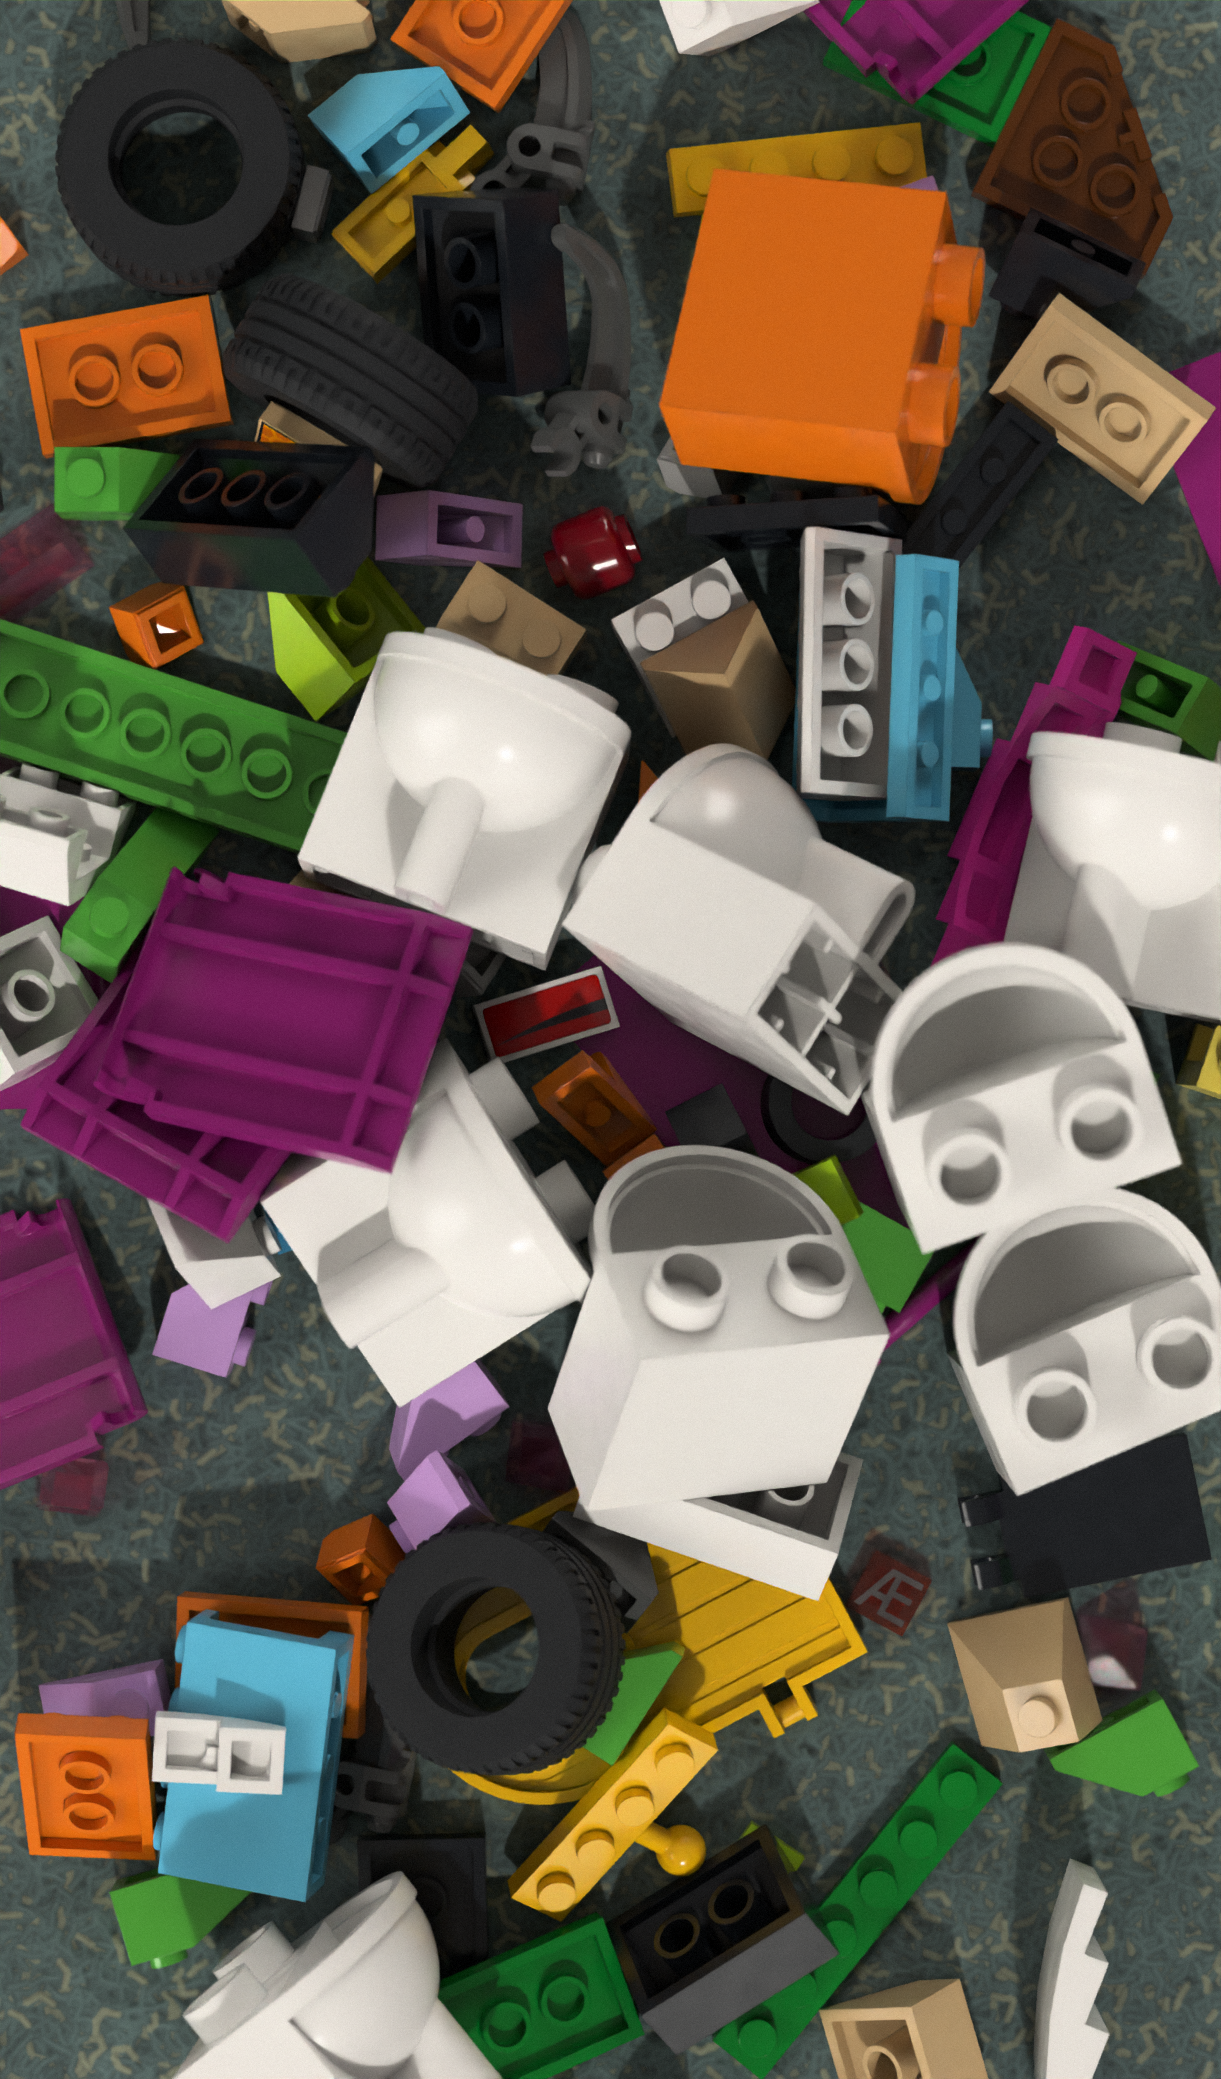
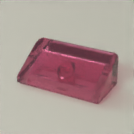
(38, 564)

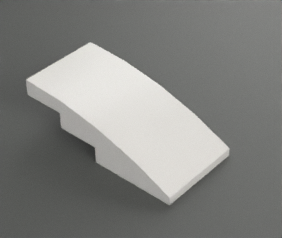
(1067, 2022)

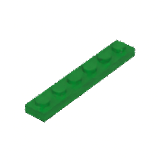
(868, 1900)

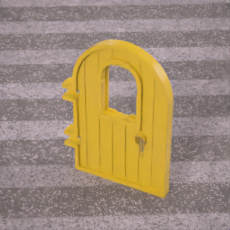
(734, 1641)

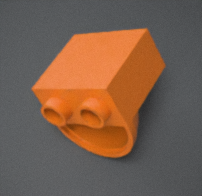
(822, 333)

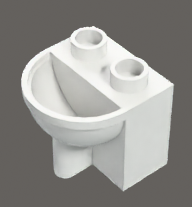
(469, 791)
(1126, 865)
(747, 922)
(1010, 1092)
(450, 1244)
(713, 1334)
(1085, 1335)
(335, 2002)

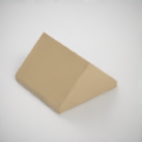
(724, 684)

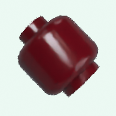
(593, 553)

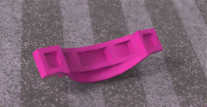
(999, 815)

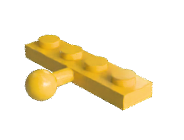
(864, 155)
(616, 1815)

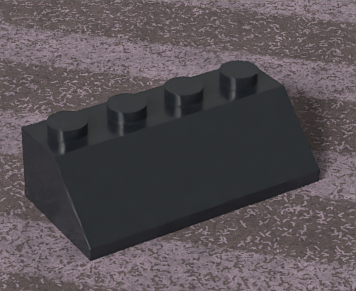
(260, 517)

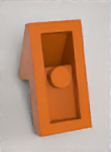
(595, 1106)

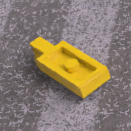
(383, 225)

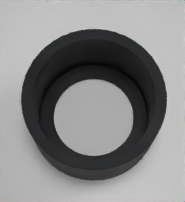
(796, 1142)

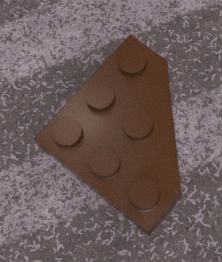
(1079, 149)

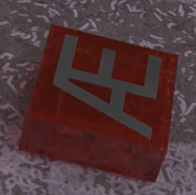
(888, 1592)

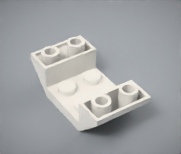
(57, 833)

